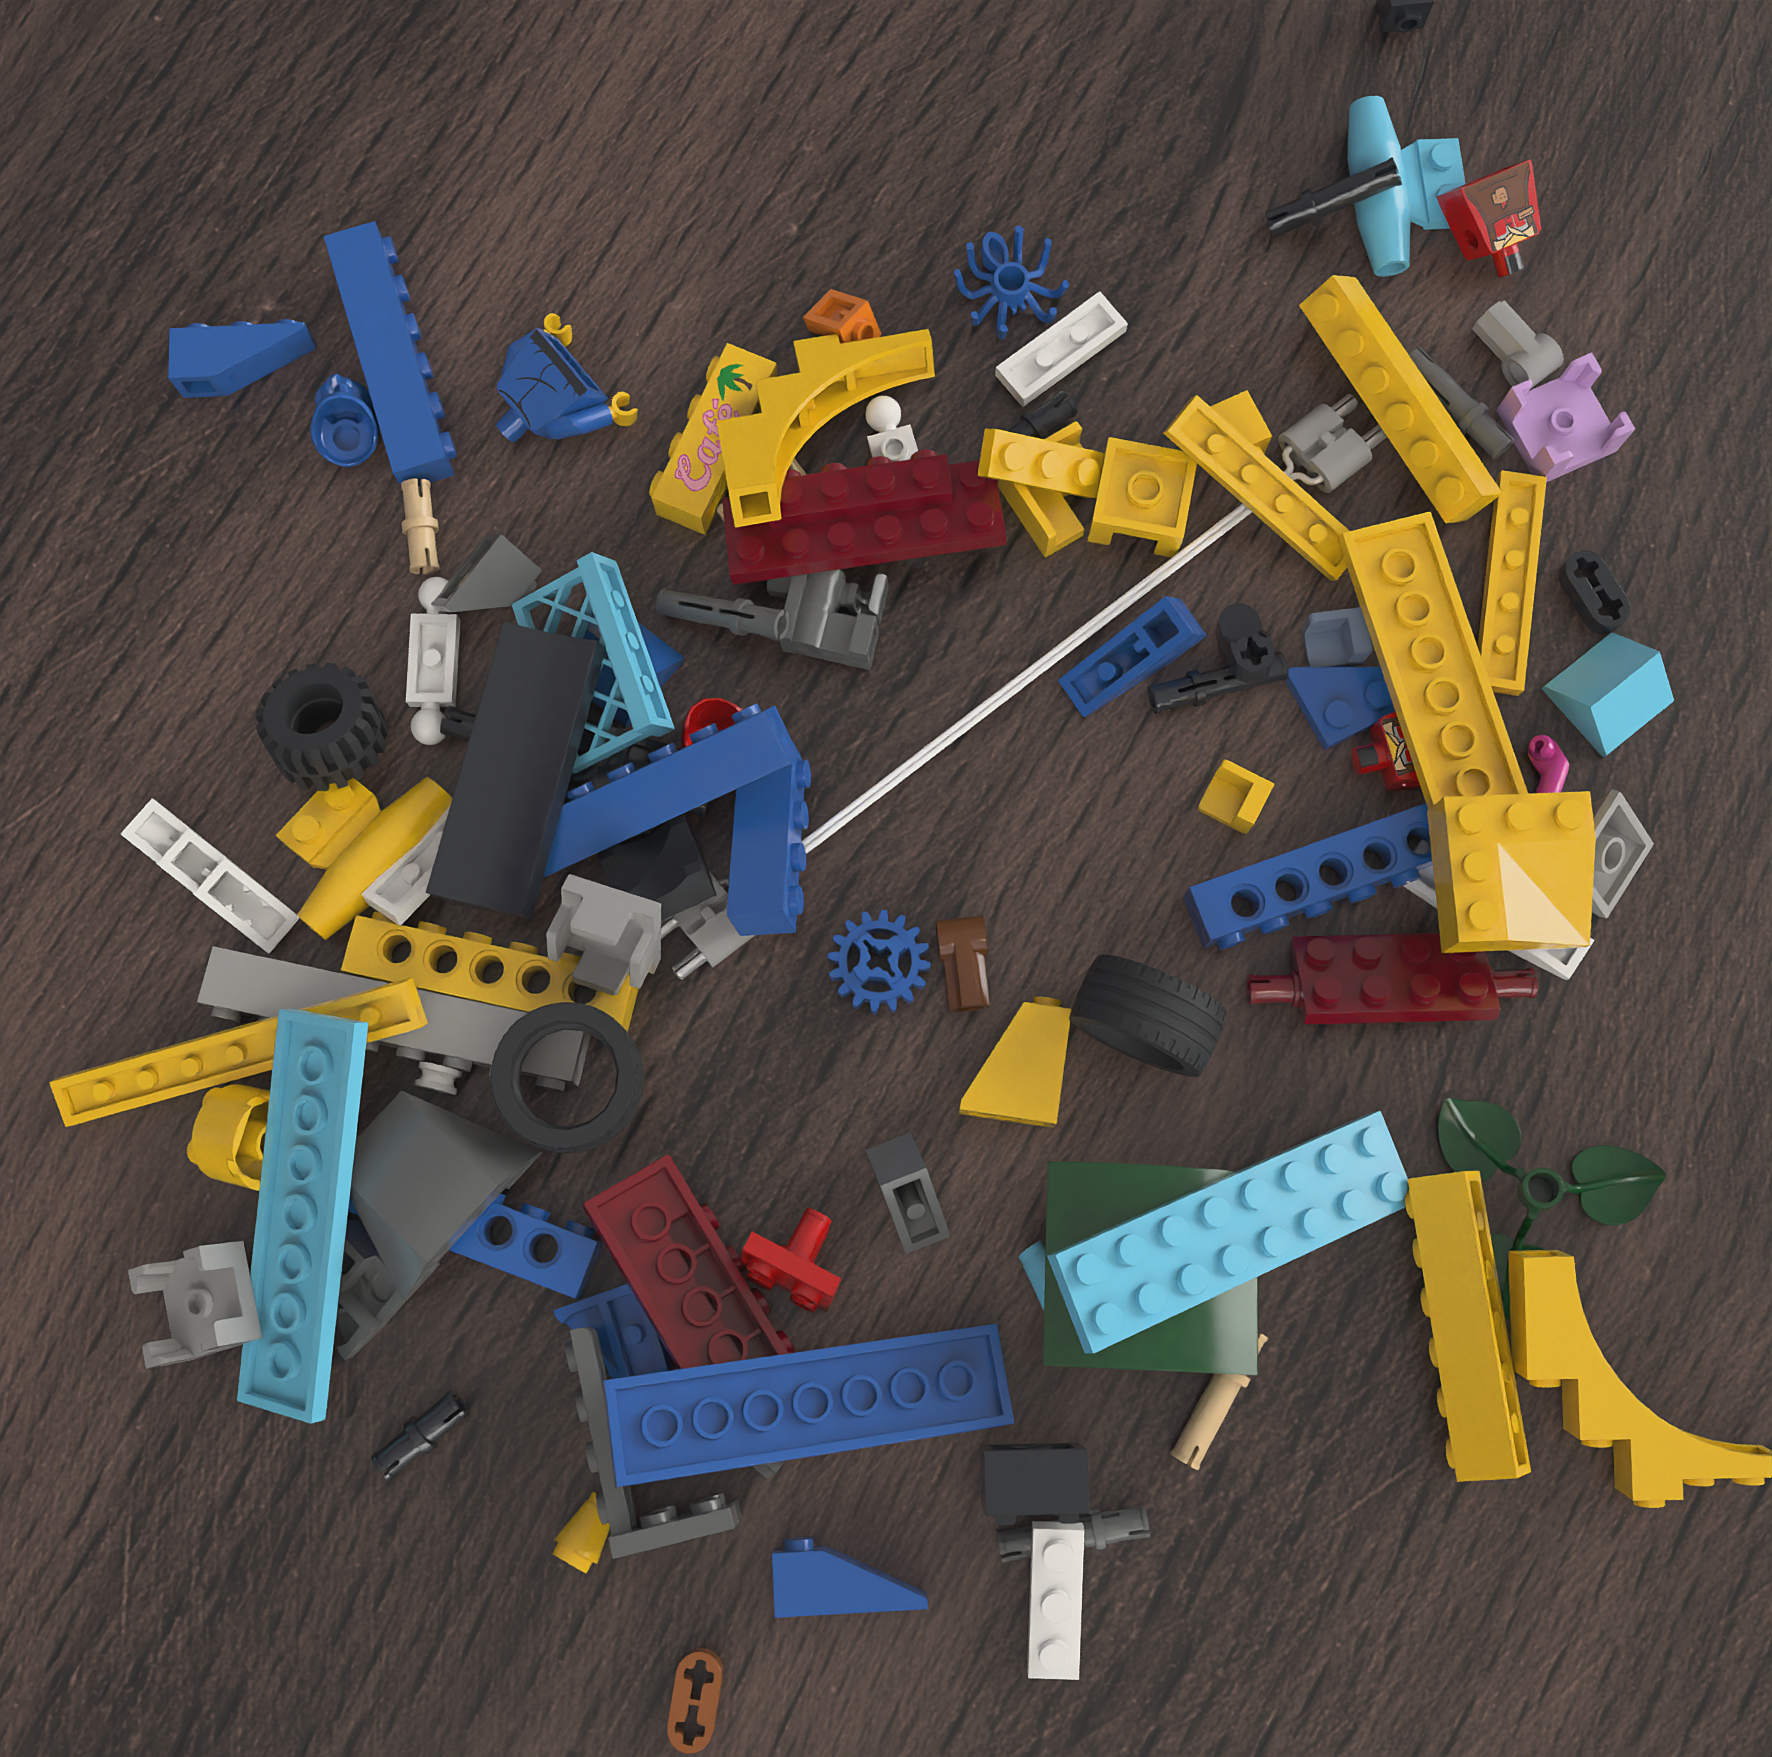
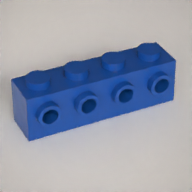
(769, 852)

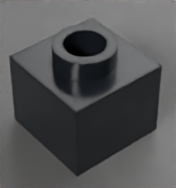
(1403, 14)

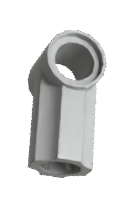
(1517, 346)

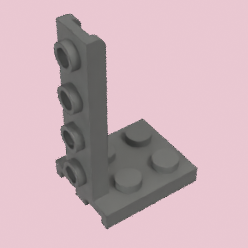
(615, 1505)

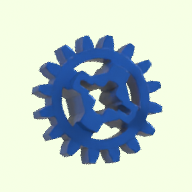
(862, 974)

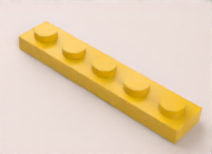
(1259, 485)
(1511, 580)

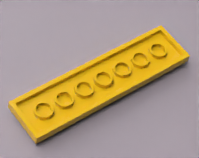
(1430, 660)

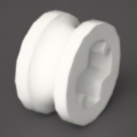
(437, 1078)

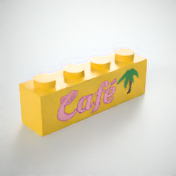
(696, 472)

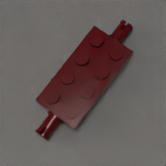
(1389, 981)

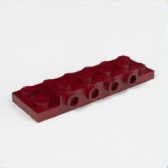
(868, 518)
(682, 1270)

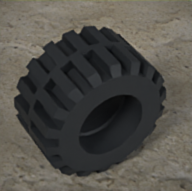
(312, 699)

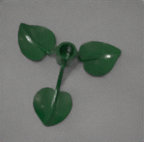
(1611, 1179)

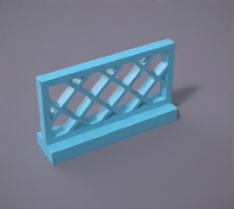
(624, 645)

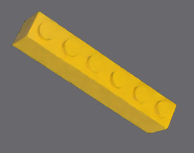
(1400, 399)
(1467, 1327)

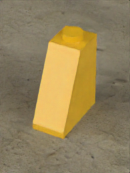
(1025, 1068)

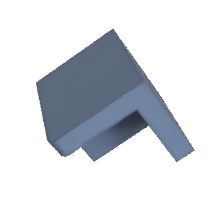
(1336, 638)

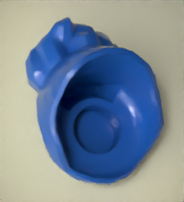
(344, 422)

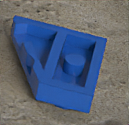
(1340, 700)
(624, 1332)

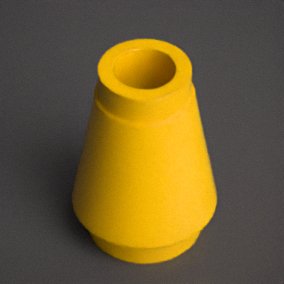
(582, 1537)

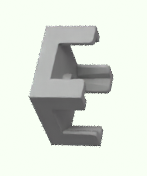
(205, 1301)

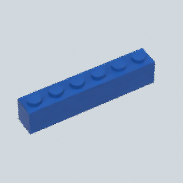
(389, 354)
(670, 784)

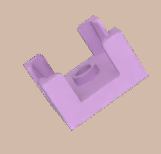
(1562, 421)

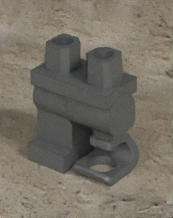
(818, 628)

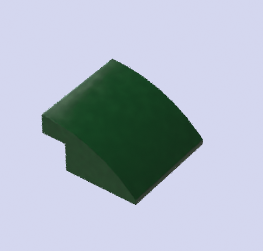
(1207, 1338)

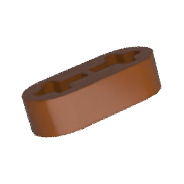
(683, 1698)

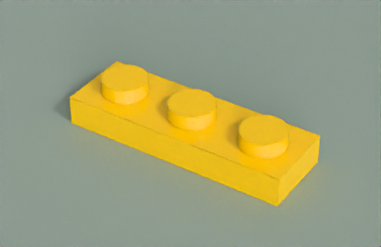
(1040, 463)

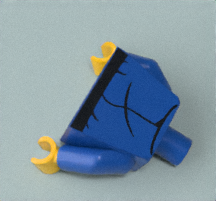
(552, 390)

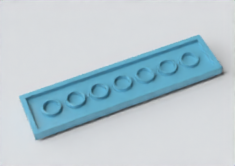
(303, 1212)
(1229, 1231)

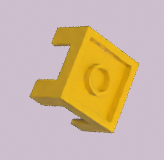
(1143, 494)

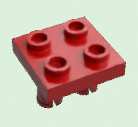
(793, 1265)

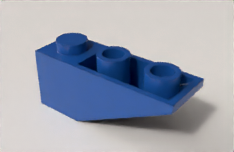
(227, 358)

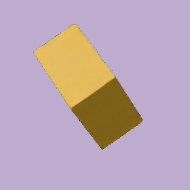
(1046, 511)

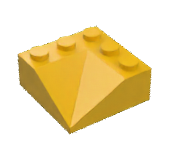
(1513, 870)

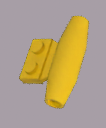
(356, 844)

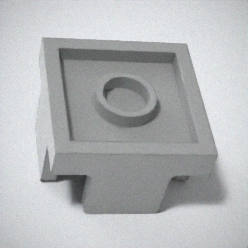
(612, 929)

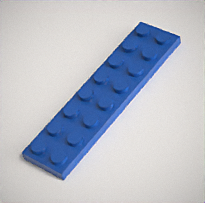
(805, 1404)

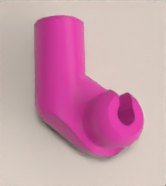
(1549, 763)

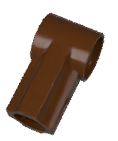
(963, 950)

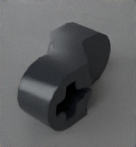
(1245, 643)

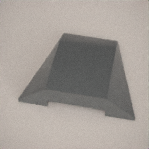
(425, 1181)

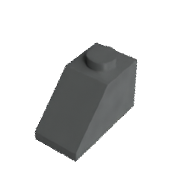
(490, 577)
(908, 1192)

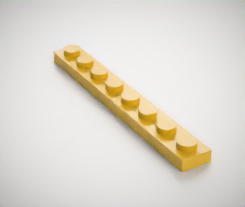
(221, 1056)

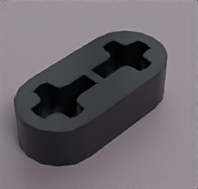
(1595, 591)

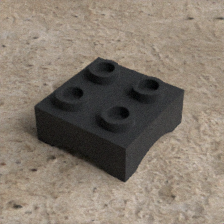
(661, 868)

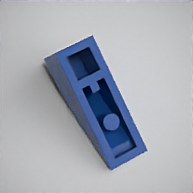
(1133, 655)
(827, 1582)

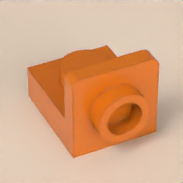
(844, 316)

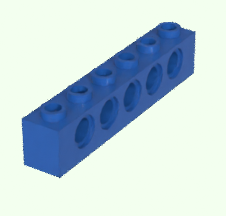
(1211, 900)
(565, 1273)

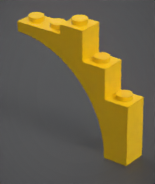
(794, 406)
(1556, 1343)

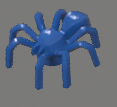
(1008, 280)

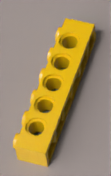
(376, 937)

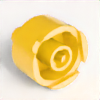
(231, 1134)

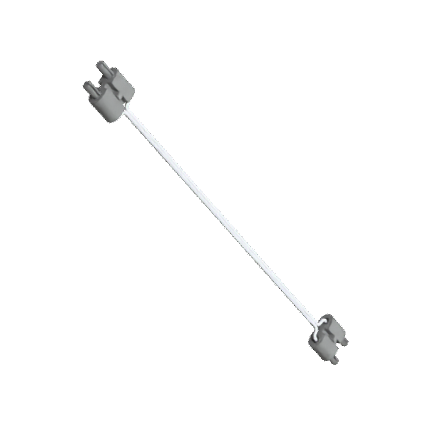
(1313, 442)

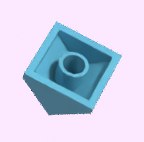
(1612, 691)

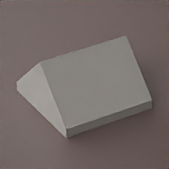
(1618, 850)

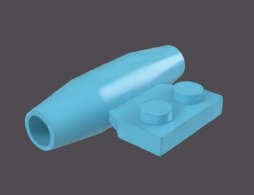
(1426, 171)

